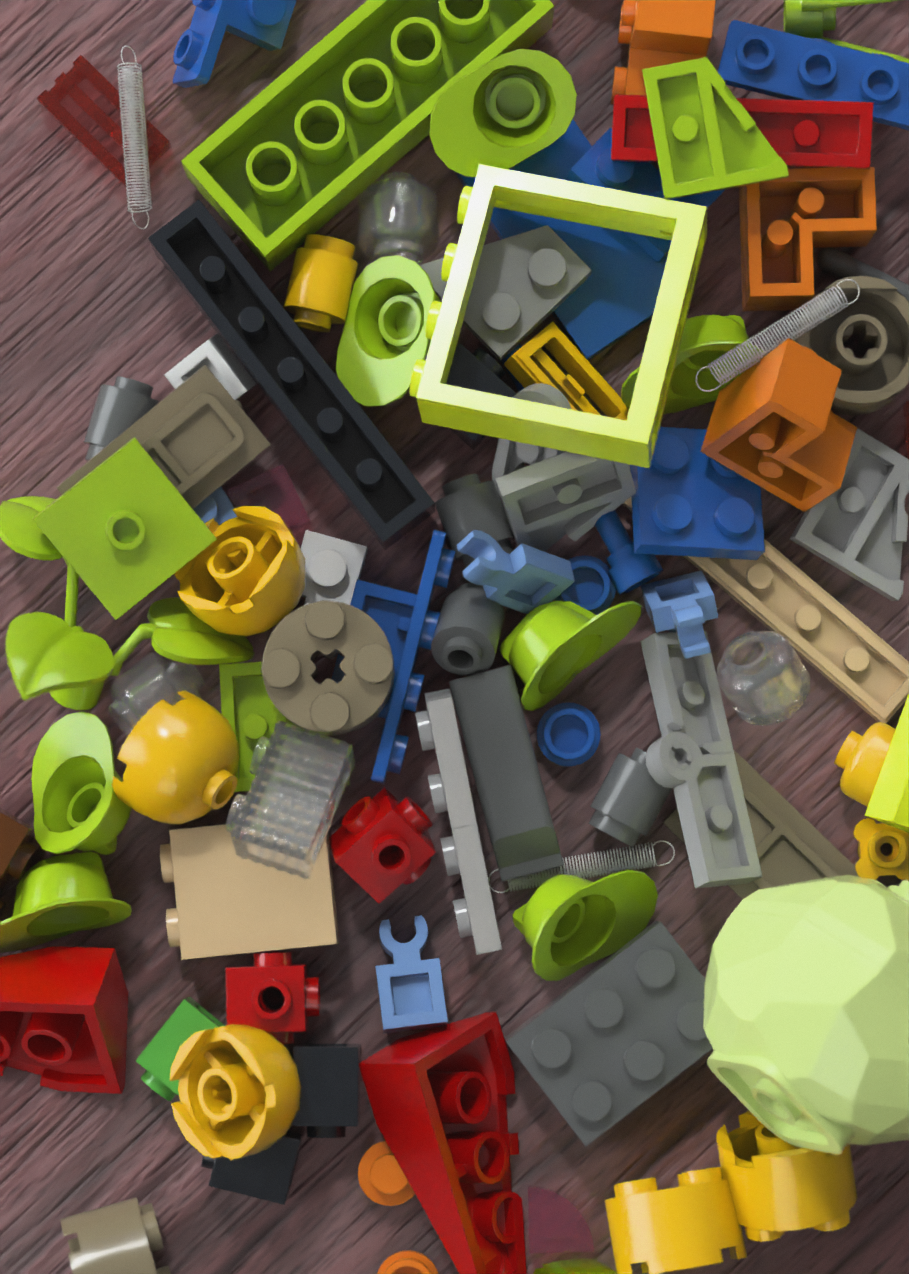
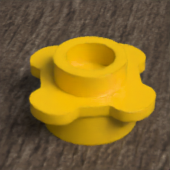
(871, 860)

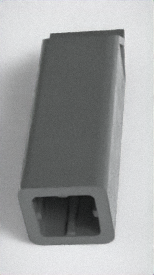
(506, 773)

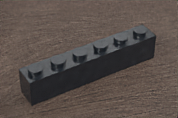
(292, 374)

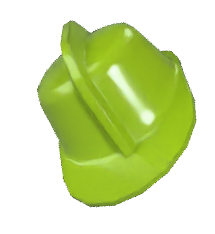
(502, 112)
(385, 330)
(702, 342)
(560, 642)
(75, 788)
(60, 899)
(582, 921)

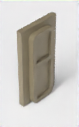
(193, 436)
(784, 839)

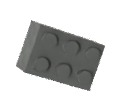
(617, 1033)

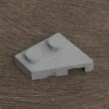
(516, 286)
(562, 497)
(865, 520)

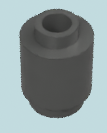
(116, 411)
(472, 507)
(467, 631)
(628, 799)

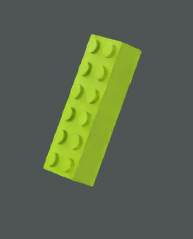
(348, 113)

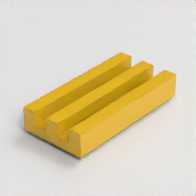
(534, 366)

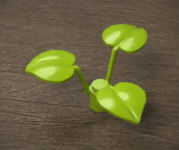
(73, 664)

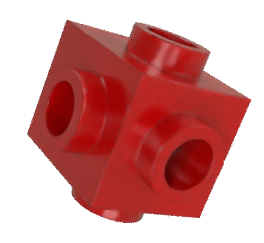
(383, 843)
(246, 995)

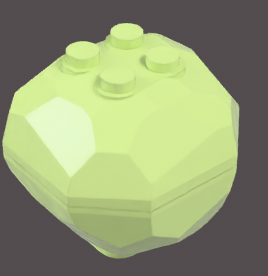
(815, 1010)

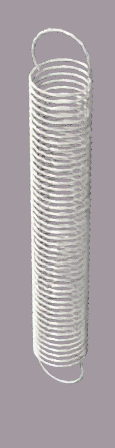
(133, 127)
(711, 365)
(595, 872)

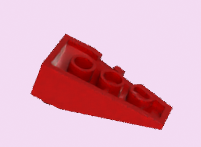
(65, 1017)
(447, 1126)

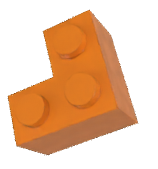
(660, 35)
(791, 217)
(780, 426)

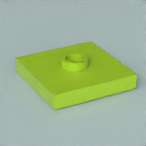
(124, 528)

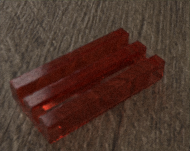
(67, 85)

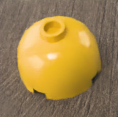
(246, 575)
(179, 761)
(234, 1091)

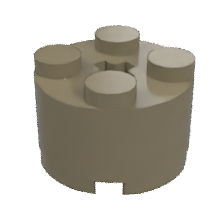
(881, 324)
(328, 630)
(114, 1239)

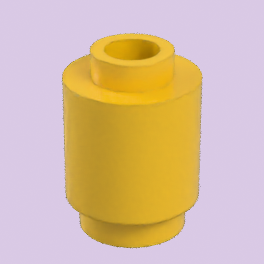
(321, 282)

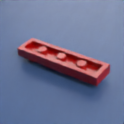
(798, 130)

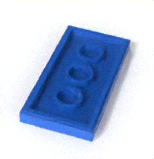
(623, 276)

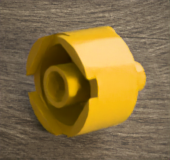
(782, 1184)
(674, 1225)

